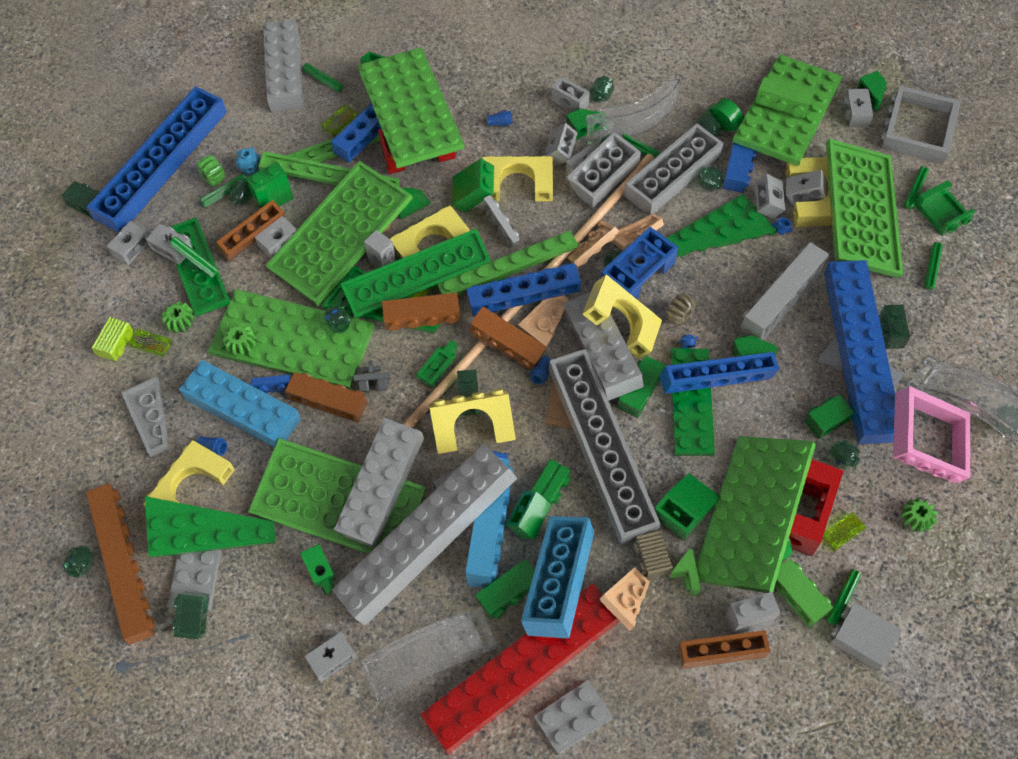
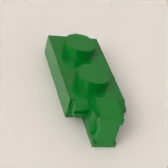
(437, 364)

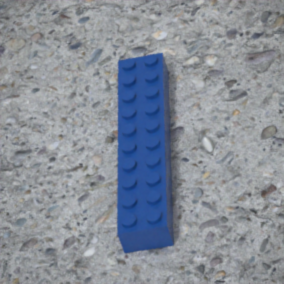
(157, 159)
(862, 350)

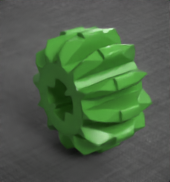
(210, 170)
(178, 317)
(239, 339)
(922, 508)

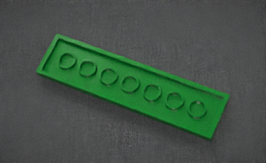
(415, 273)

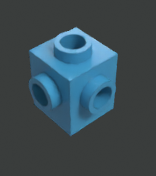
(248, 161)

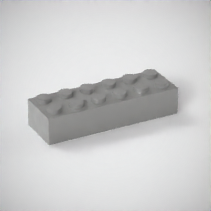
(283, 65)
(673, 169)
(784, 293)
(606, 350)
(379, 483)

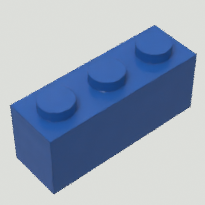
(738, 168)

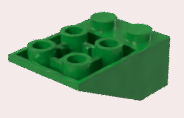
(685, 506)

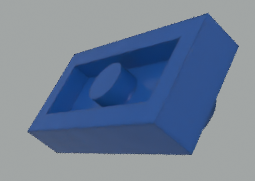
(271, 383)

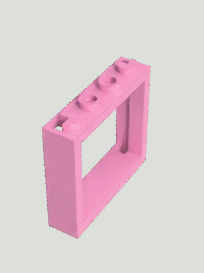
(905, 403)

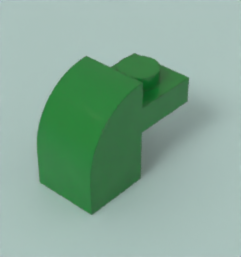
(726, 113)

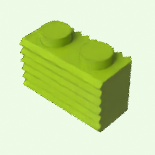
(112, 339)

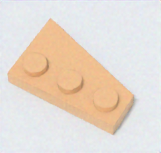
(631, 232)
(597, 239)
(544, 319)
(626, 597)

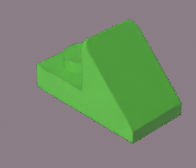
(687, 569)

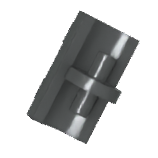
(363, 379)

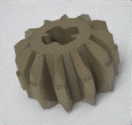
(680, 309)

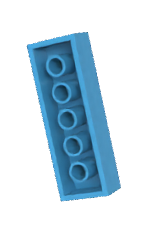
(239, 404)
(485, 540)
(558, 577)

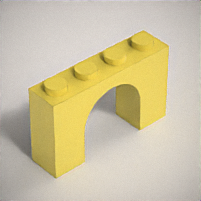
(537, 168)
(811, 212)
(444, 223)
(642, 321)
(446, 412)
(193, 460)

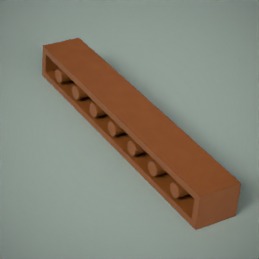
(120, 564)

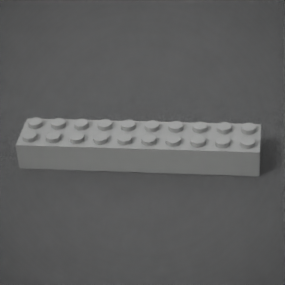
(603, 446)
(424, 534)

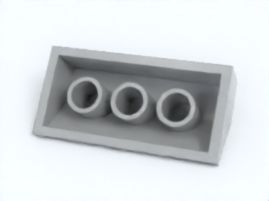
(604, 169)

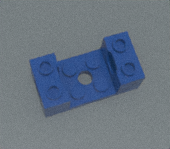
(656, 253)

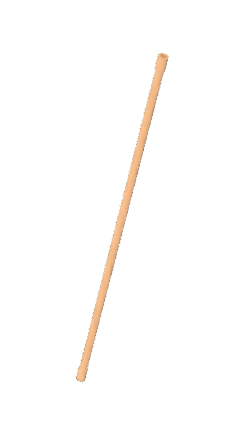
(510, 312)

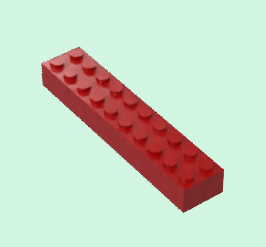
(514, 674)

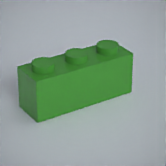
(784, 97)
(802, 593)

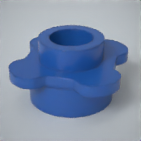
(783, 225)
(688, 341)

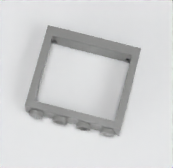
(914, 147)

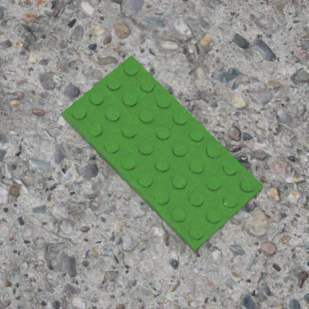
(410, 107)
(783, 133)
(863, 207)
(336, 232)
(294, 339)
(311, 489)
(755, 513)

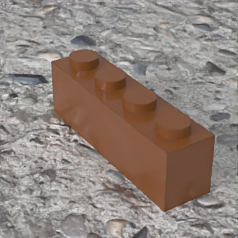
(244, 234)
(421, 311)
(507, 338)
(326, 396)
(723, 649)

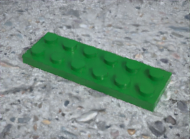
(203, 291)
(692, 411)

